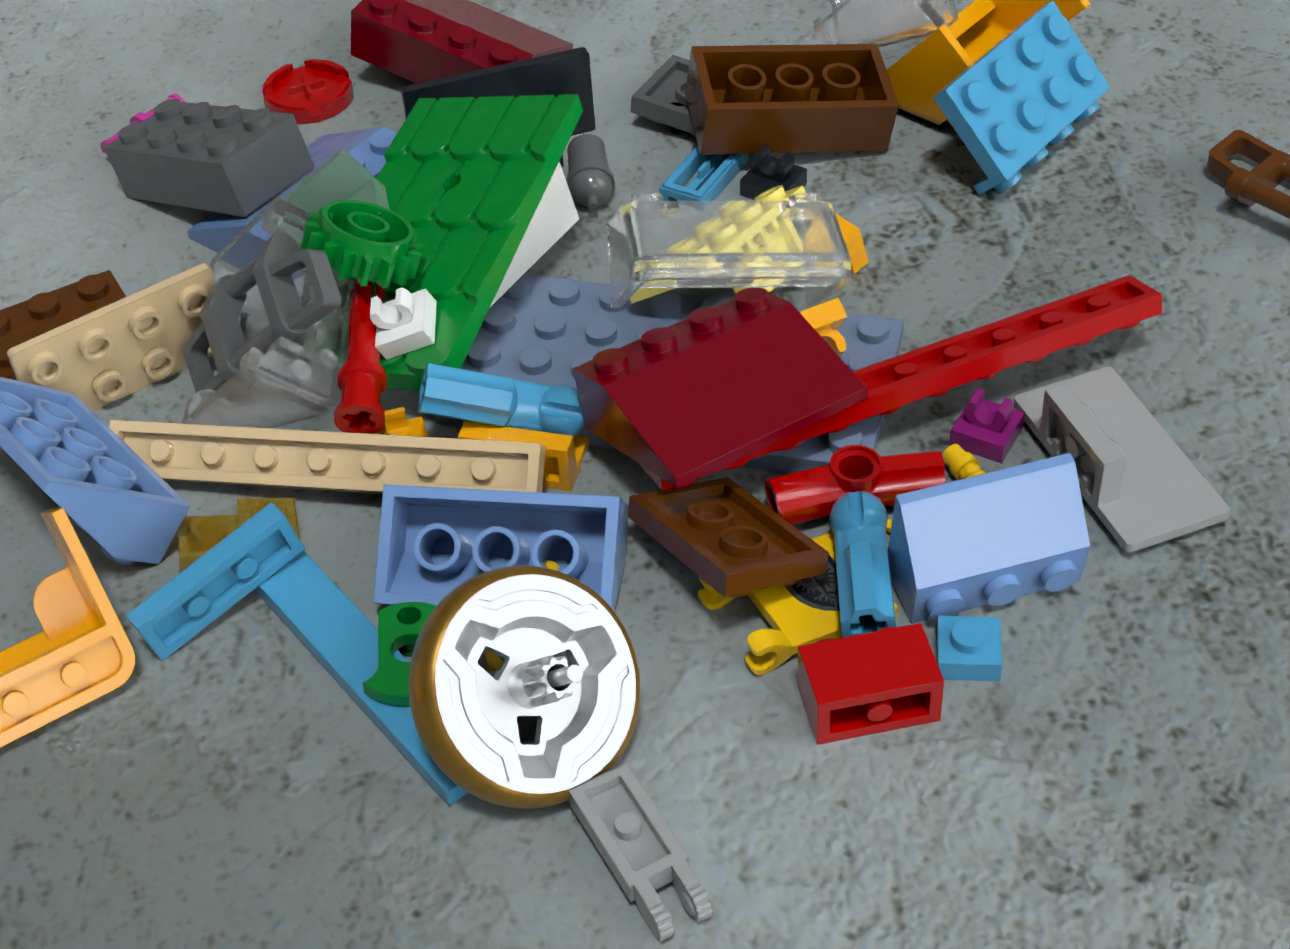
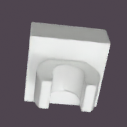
(404, 322)

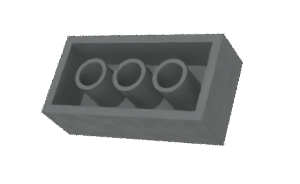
(209, 156)

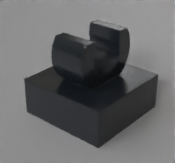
(771, 172)

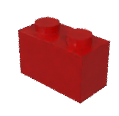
(869, 683)

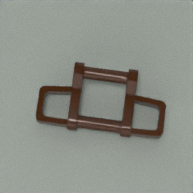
(1253, 185)

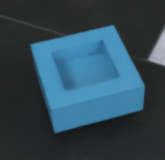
(969, 648)

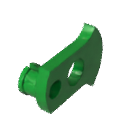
(397, 630)

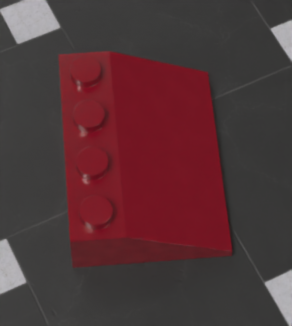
(442, 38)
(714, 386)

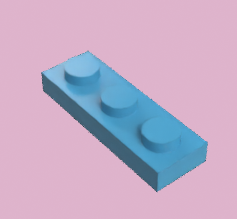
(216, 581)

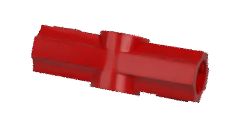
(852, 468)

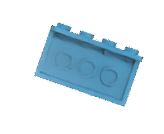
(1022, 97)

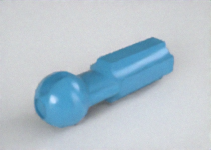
(499, 400)
(862, 563)

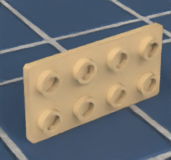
(119, 344)

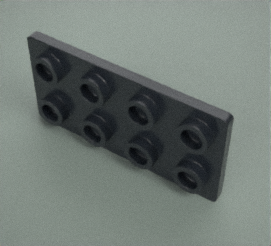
(543, 75)

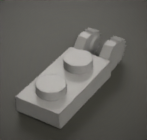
(638, 846)

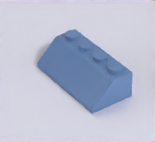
(447, 535)

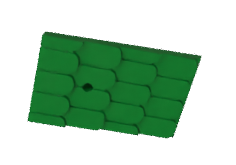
(485, 204)

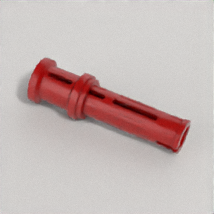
(362, 376)

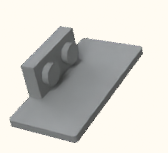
(1123, 459)

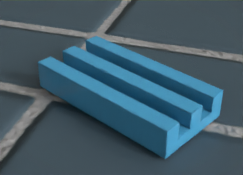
(711, 178)

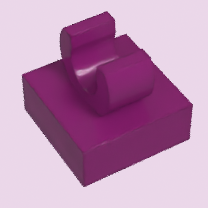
(987, 427)

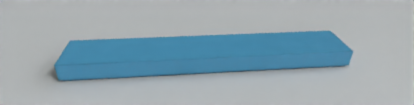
(348, 649)

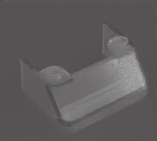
(726, 246)

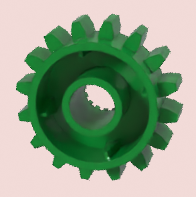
(364, 242)

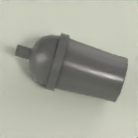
(589, 171)

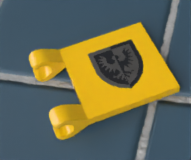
(796, 613)

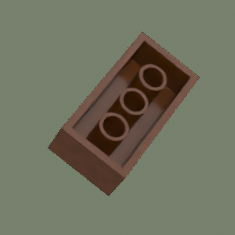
(790, 98)

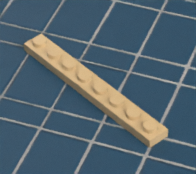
(330, 458)

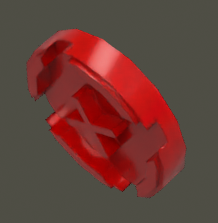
(310, 91)

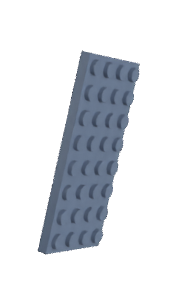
(556, 324)

